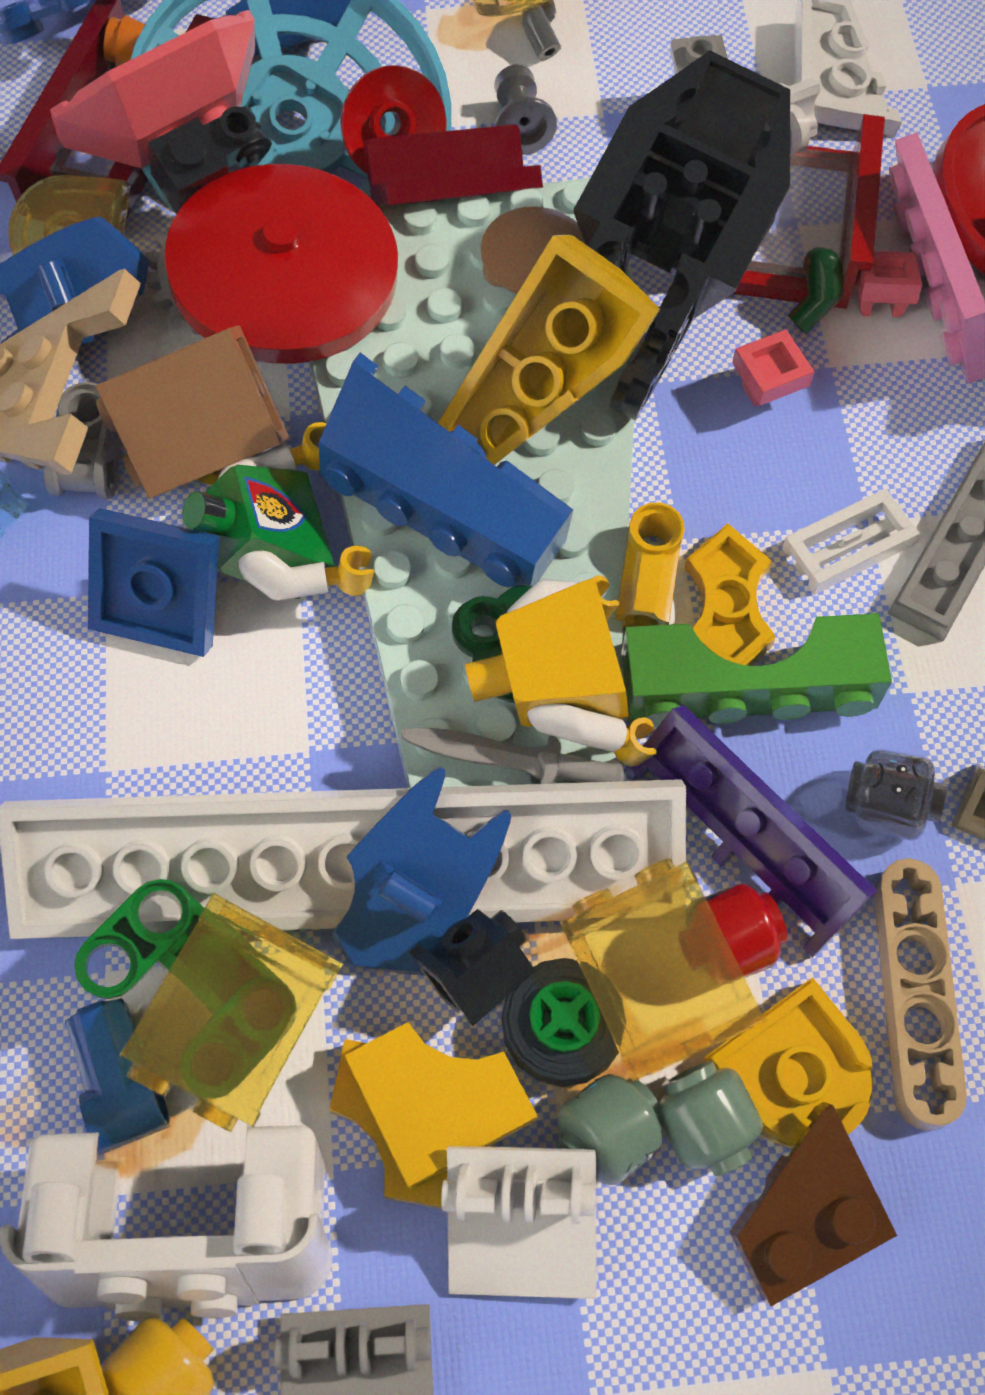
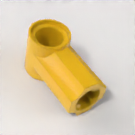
(648, 569)

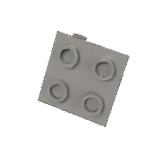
(356, 1351)

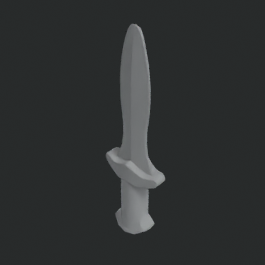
(540, 762)

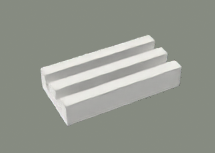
(810, 564)

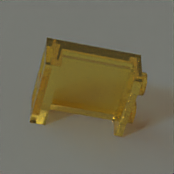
(661, 969)
(229, 1013)

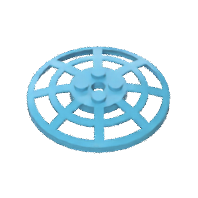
(303, 85)

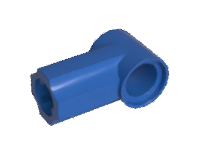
(112, 1101)

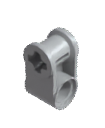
(100, 452)

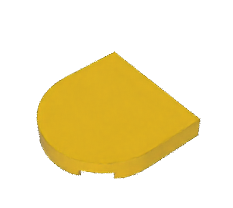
(798, 1061)

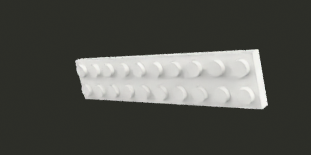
(287, 851)

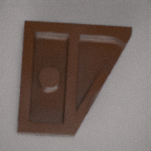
(812, 1212)

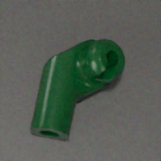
(824, 288)

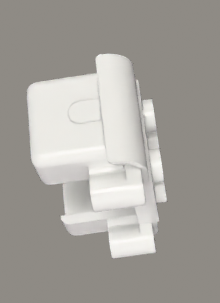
(71, 1249)

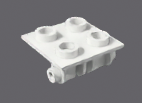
(521, 1221)

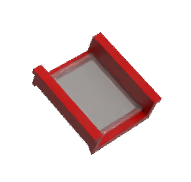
(827, 206)

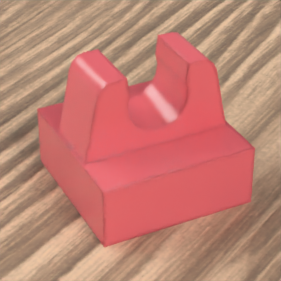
(891, 280)
(772, 368)

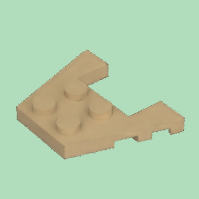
(37, 369)

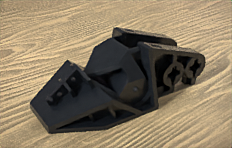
(691, 192)

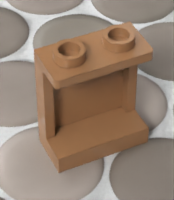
(191, 412)

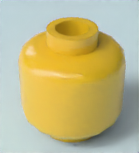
(160, 1361)

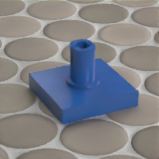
(152, 582)

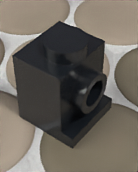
(476, 963)

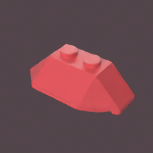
(160, 91)

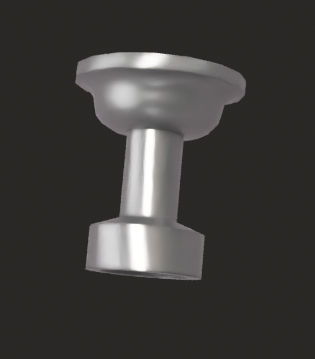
(516, 92)

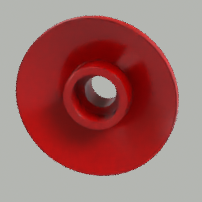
(394, 90)

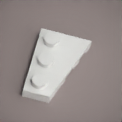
(833, 52)

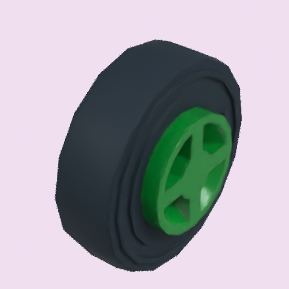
(529, 1034)

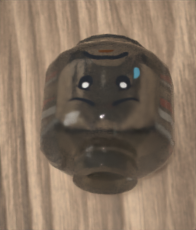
(895, 794)

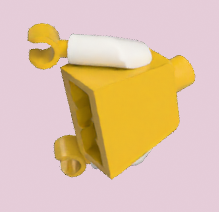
(563, 668)

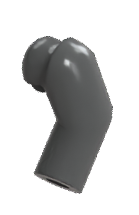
(539, 30)

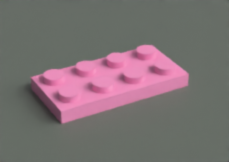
(940, 257)

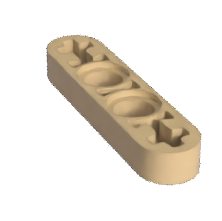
(927, 991)

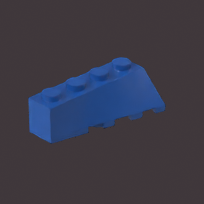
(438, 481)

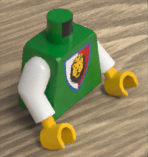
(273, 525)

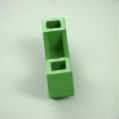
(836, 670)

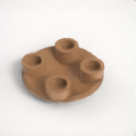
(517, 241)

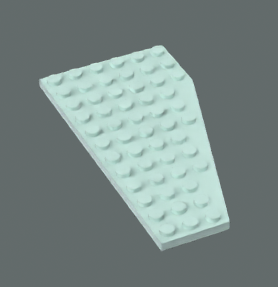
(583, 457)

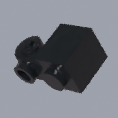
(202, 153)

